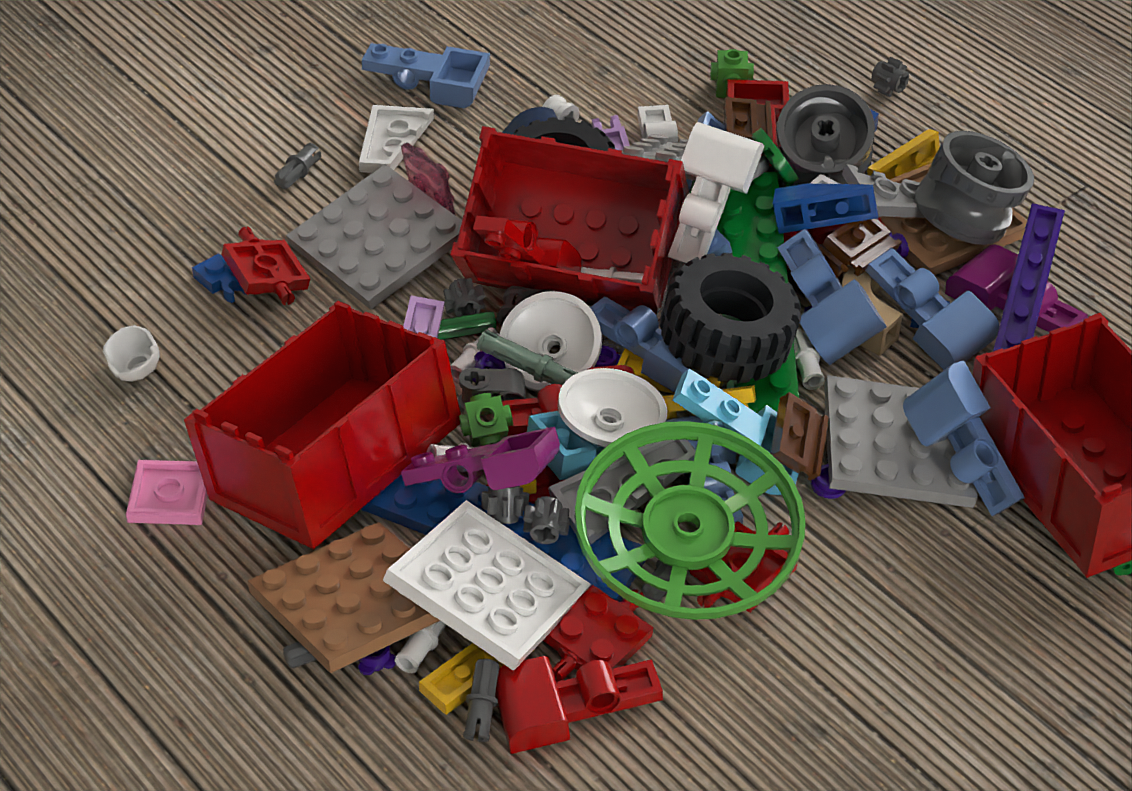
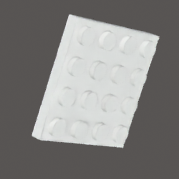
(487, 584)

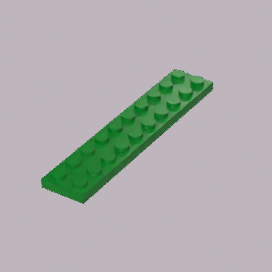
(752, 231)

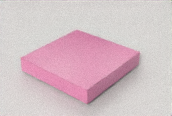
(167, 493)

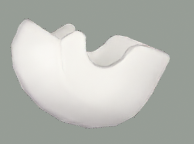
(131, 353)

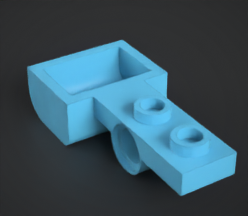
(722, 410)

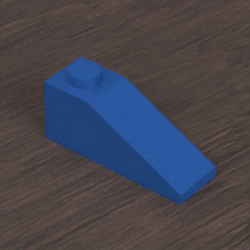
(822, 205)

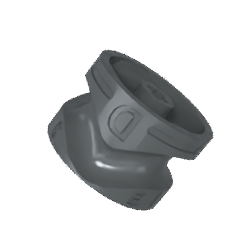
(825, 131)
(973, 187)

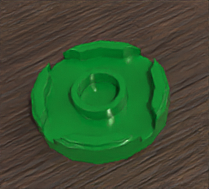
(775, 157)

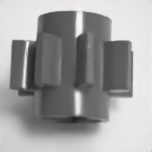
(890, 76)
(464, 297)
(505, 504)
(546, 520)

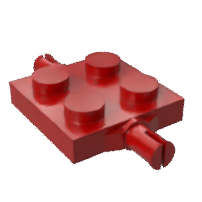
(265, 266)
(735, 558)
(597, 630)

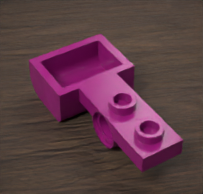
(990, 278)
(506, 464)

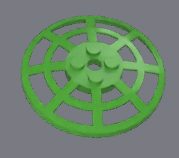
(694, 505)

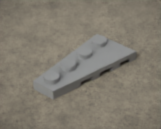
(614, 478)

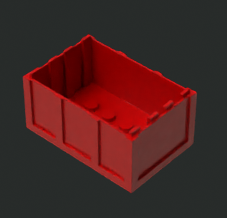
(602, 202)
(324, 423)
(1068, 435)

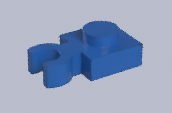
(217, 276)

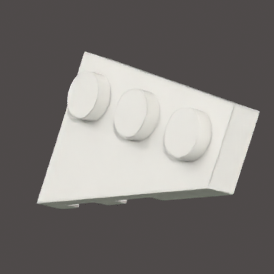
(387, 131)

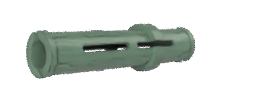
(541, 367)

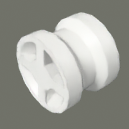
(562, 108)

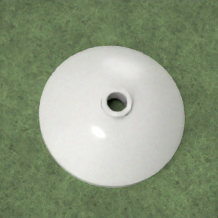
(550, 321)
(609, 404)

